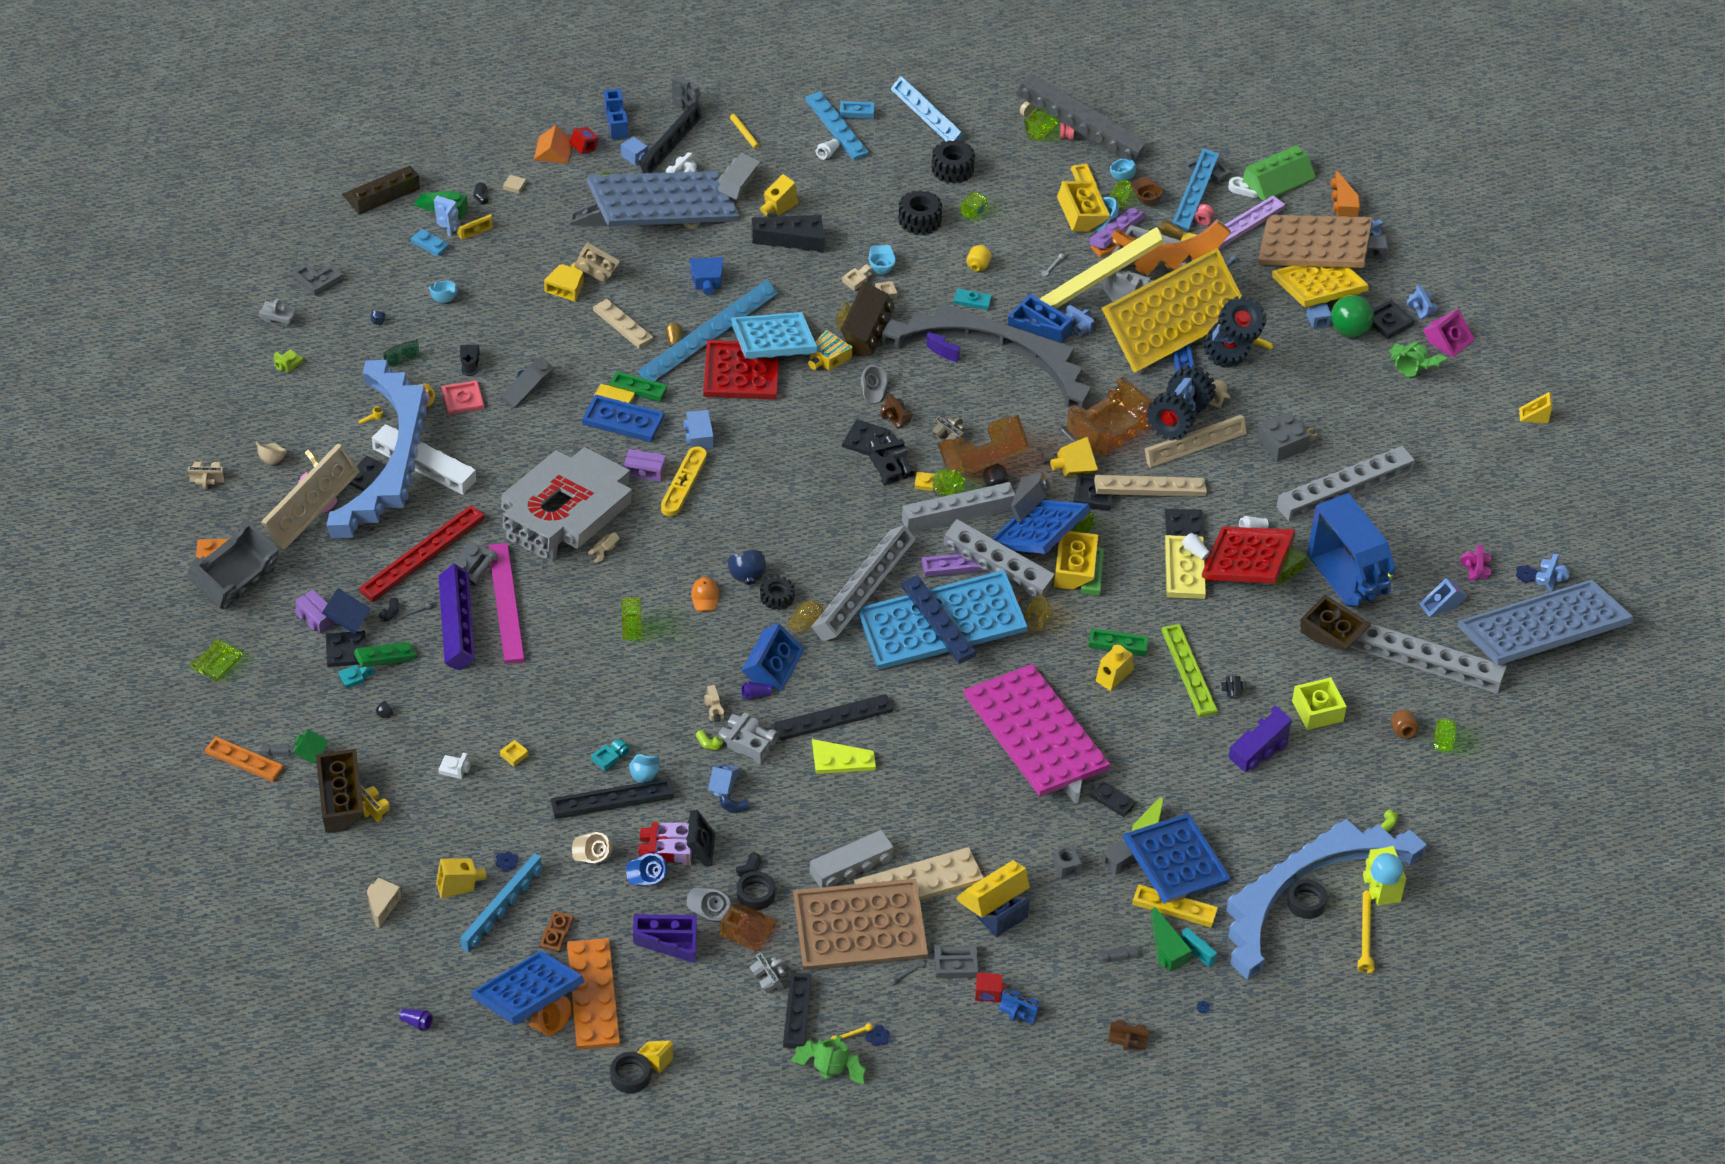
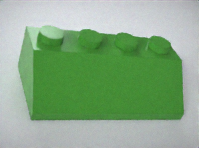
(1279, 173)

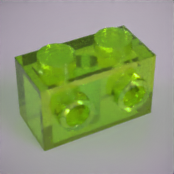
(1039, 124)

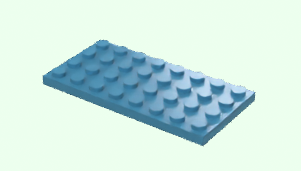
(979, 607)

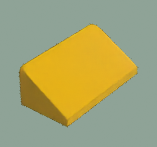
(475, 227)

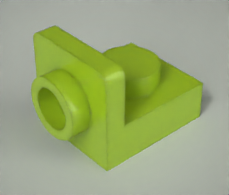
(287, 361)

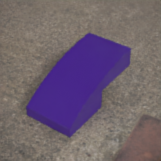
(939, 346)

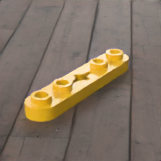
(676, 493)

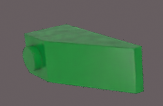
(426, 201)
(1170, 948)

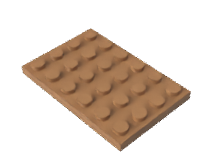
(1315, 241)
(859, 924)

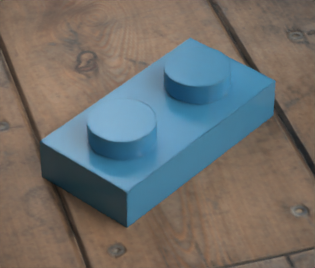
(856, 109)
(430, 242)

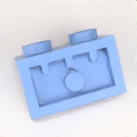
(446, 214)

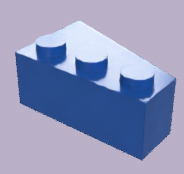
(1041, 319)

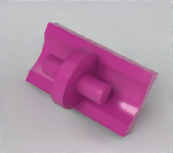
(1475, 561)

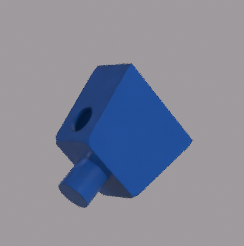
(706, 273)

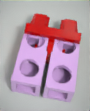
(667, 841)

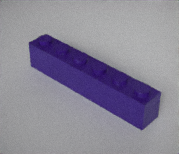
(456, 617)

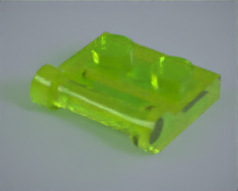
(219, 663)

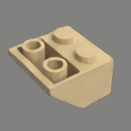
(596, 262)

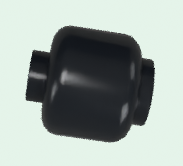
(995, 475)

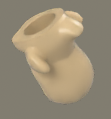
(1221, 393)

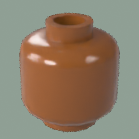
(1404, 724)

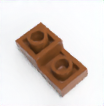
(557, 931)

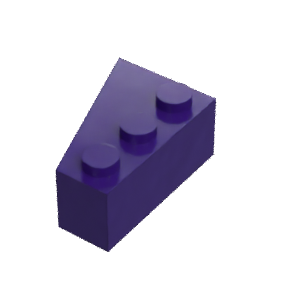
(1262, 741)
(667, 934)

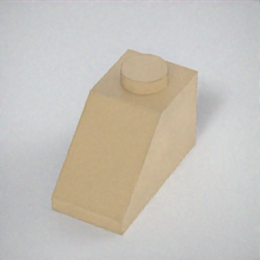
(382, 899)

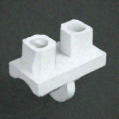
(683, 164)

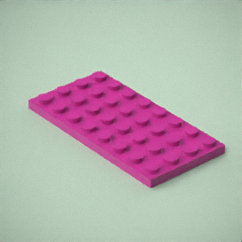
(1036, 730)

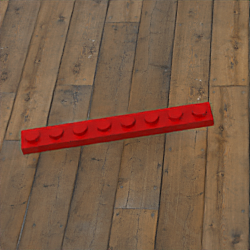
(421, 553)

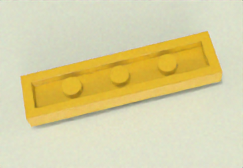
(1182, 908)

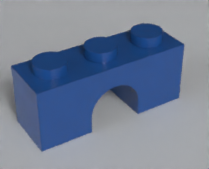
(615, 114)

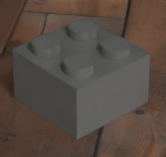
(1283, 436)

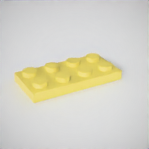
(1183, 570)

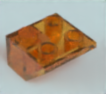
(746, 926)

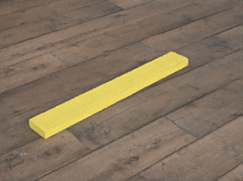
(1104, 268)

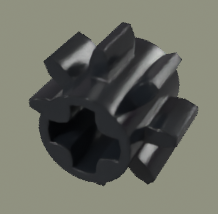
(1233, 685)

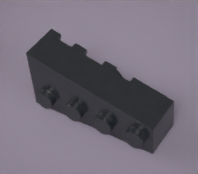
(789, 231)

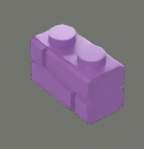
(645, 465)
(311, 608)

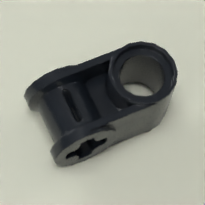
(469, 358)

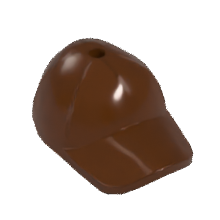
(1147, 191)

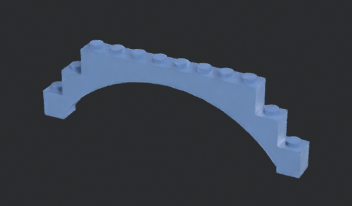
(391, 486)
(1339, 844)

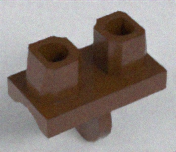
(894, 411)
(1128, 1035)

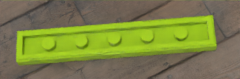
(1189, 670)

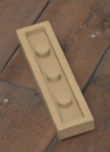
(623, 323)

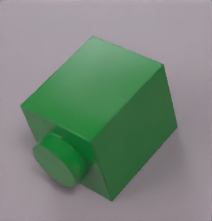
(309, 745)

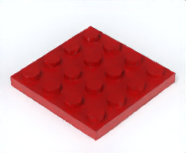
(734, 376)
(1248, 554)

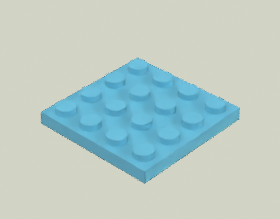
(774, 335)

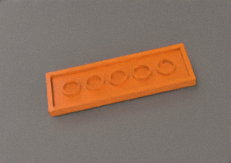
(594, 999)

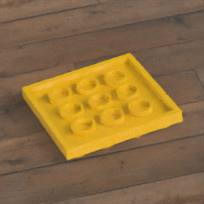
(1319, 284)

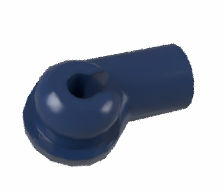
(732, 806)

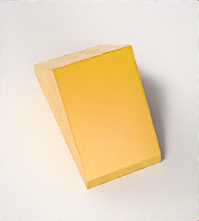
(1537, 410)
(658, 1054)

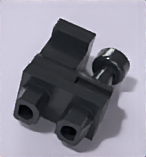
(886, 459)

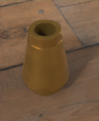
(1170, 230)
(673, 333)

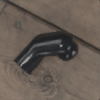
(478, 193)

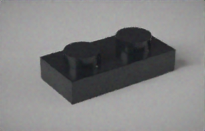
(1113, 799)

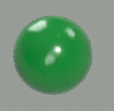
(1352, 316)

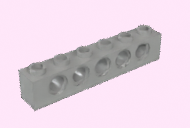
(992, 551)

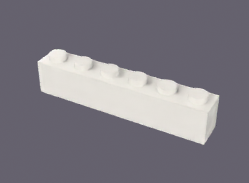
(429, 461)

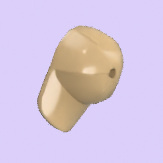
(271, 453)
(585, 848)

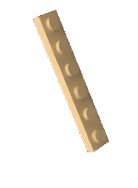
(1195, 441)
(1149, 485)

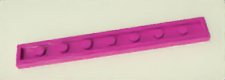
(506, 605)

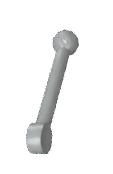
(1060, 257)

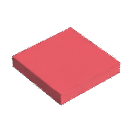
(462, 397)

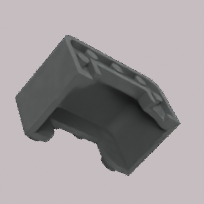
(234, 565)

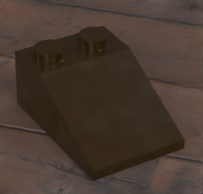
(1333, 624)

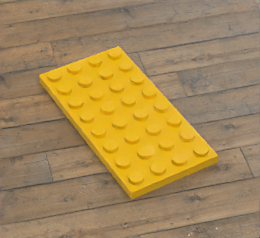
(1171, 310)

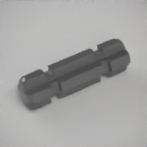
(277, 750)
(1118, 954)

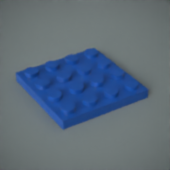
(1042, 526)
(1176, 858)
(527, 987)

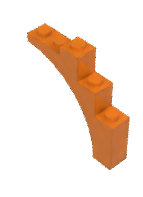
(1175, 253)

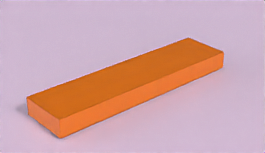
(244, 759)

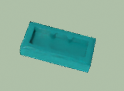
(972, 299)
(1199, 947)

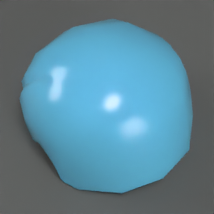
(1123, 169)
(443, 291)
(1387, 869)

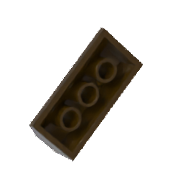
(383, 190)
(867, 319)
(339, 789)

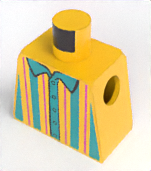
(830, 352)

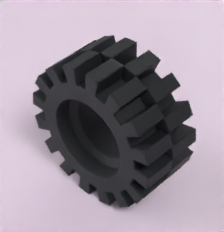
(777, 584)

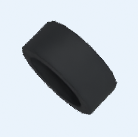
(756, 877)
(1303, 911)
(630, 1086)

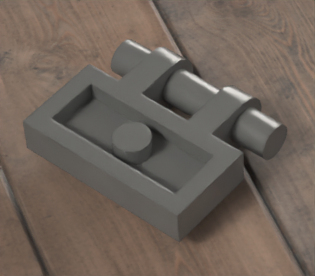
(682, 90)

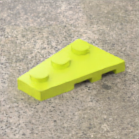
(841, 758)

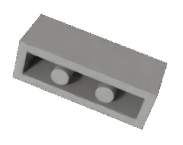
(738, 175)

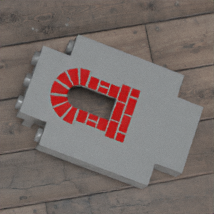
(596, 493)

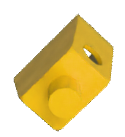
(780, 196)
(565, 282)
(1075, 459)
(1119, 663)
(457, 876)

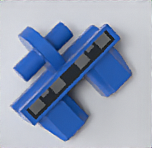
(1019, 1007)

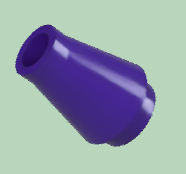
(755, 690)
(417, 1018)

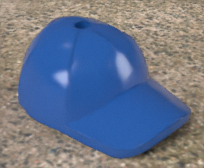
(639, 869)

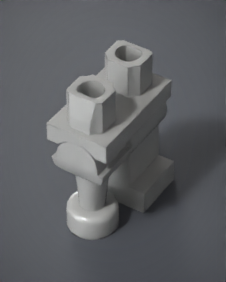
(748, 737)

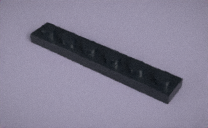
(671, 138)
(833, 717)
(612, 798)

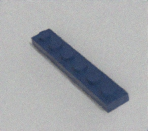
(938, 619)

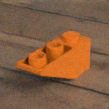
(1347, 199)

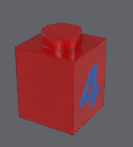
(584, 140)
(989, 987)

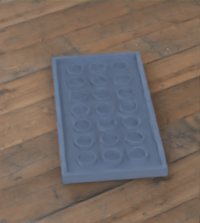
(661, 198)
(1545, 622)

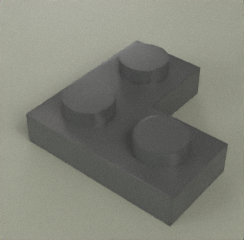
(1218, 174)
(319, 281)

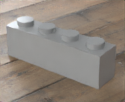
(851, 859)

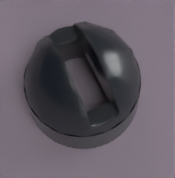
(384, 710)

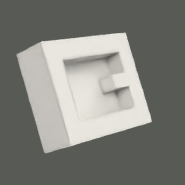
(454, 766)

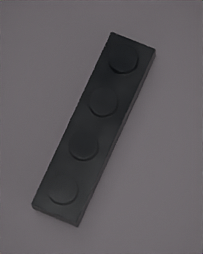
(797, 1010)

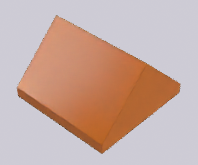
(553, 146)

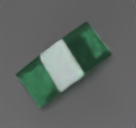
(397, 353)

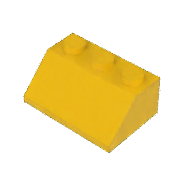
(1082, 205)
(1075, 560)
(995, 889)

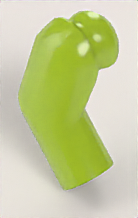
(712, 744)
(1391, 819)

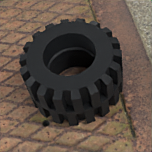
(953, 161)
(920, 212)

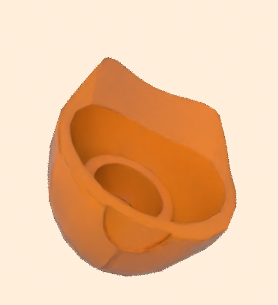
(705, 594)

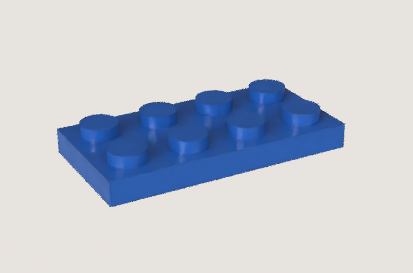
(623, 418)

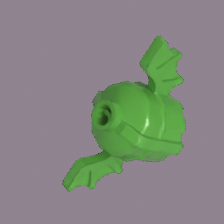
(1413, 358)
(831, 1060)

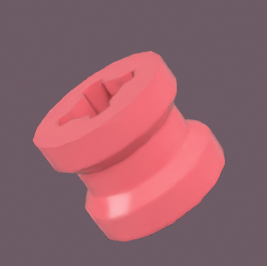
(1066, 132)
(1204, 214)

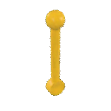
(869, 1027)

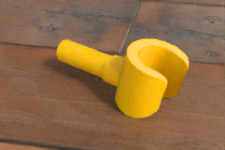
(376, 414)

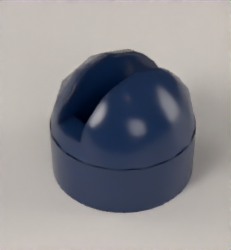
(375, 315)

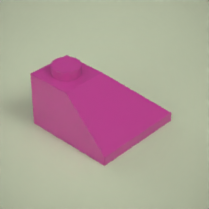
(1449, 333)

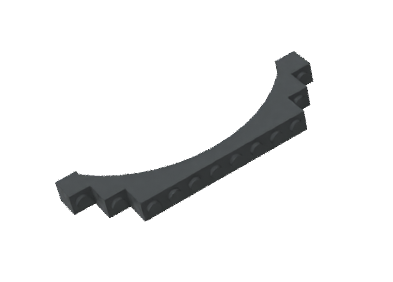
(956, 323)

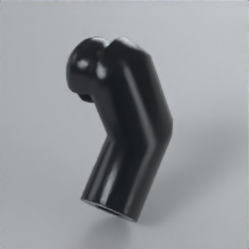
(393, 609)
(752, 864)

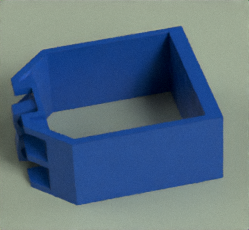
(1341, 523)

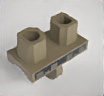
(952, 428)

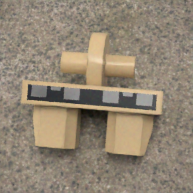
(206, 475)

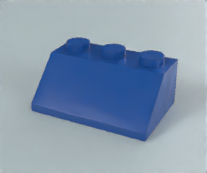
(773, 657)

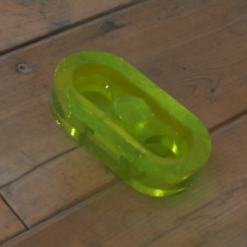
(1119, 194)

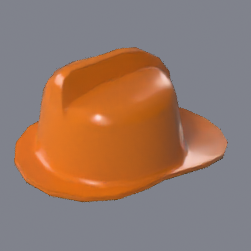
(553, 1016)

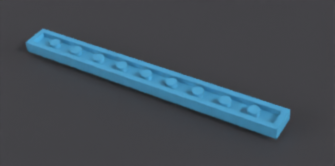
(707, 331)

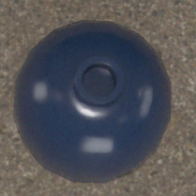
(747, 567)

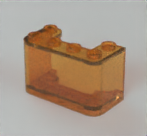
(1112, 419)
(1006, 442)

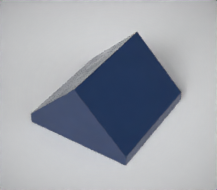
(346, 610)
(1006, 915)

